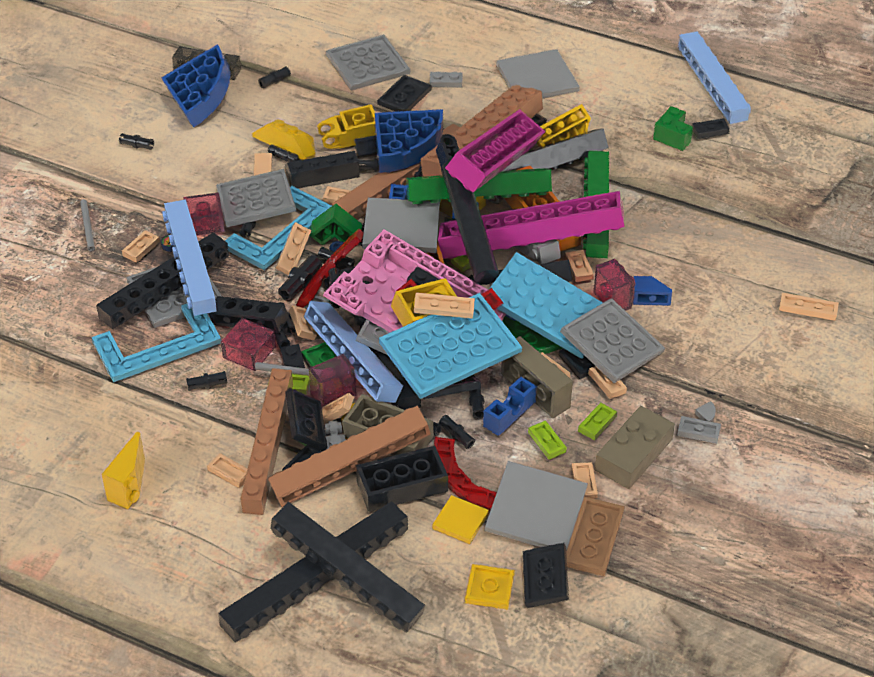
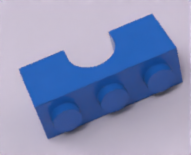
(500, 415)

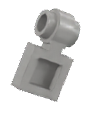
(334, 428)

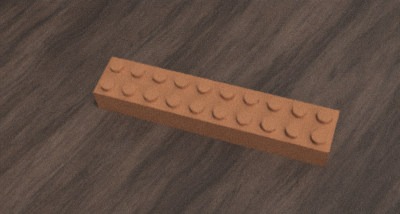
(512, 100)

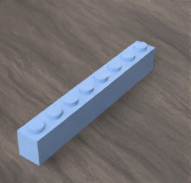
(714, 78)
(190, 258)
(342, 340)

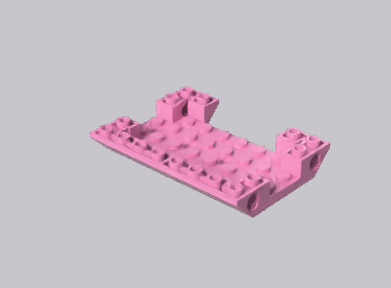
(387, 266)

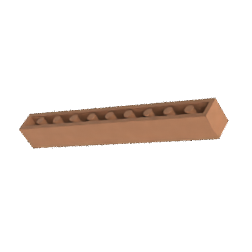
(379, 186)

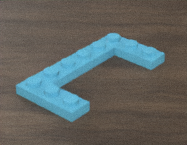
(270, 252)
(121, 367)

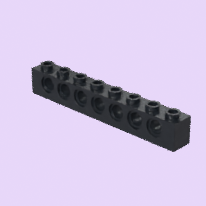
(155, 285)

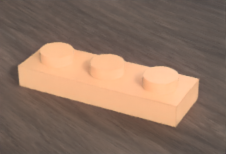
(293, 248)
(444, 305)
(808, 306)

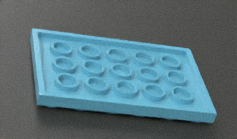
(541, 299)
(449, 348)

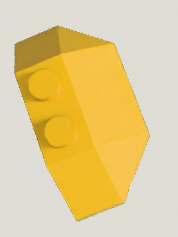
(565, 126)
(287, 138)

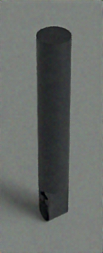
(467, 217)

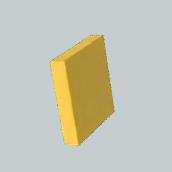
(460, 519)
(489, 586)

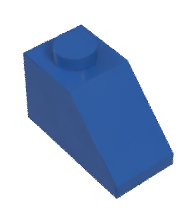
(651, 292)

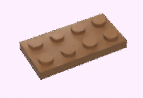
(594, 536)

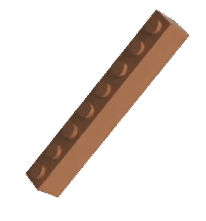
(266, 443)
(342, 458)

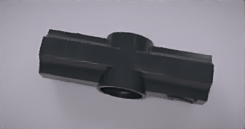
(300, 277)

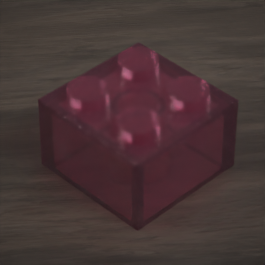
(206, 213)
(615, 283)
(248, 344)
(332, 380)

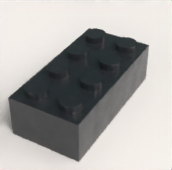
(402, 478)

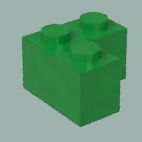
(673, 130)
(334, 223)

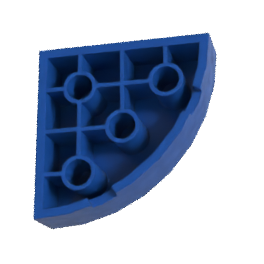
(199, 84)
(406, 137)

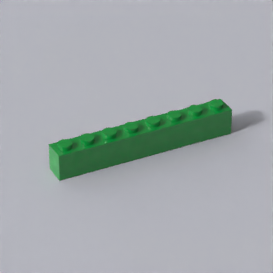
(596, 183)
(503, 184)

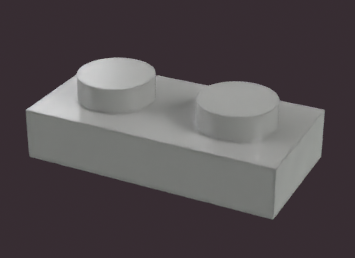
(446, 79)
(699, 429)

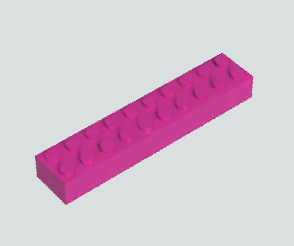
(494, 150)
(540, 223)

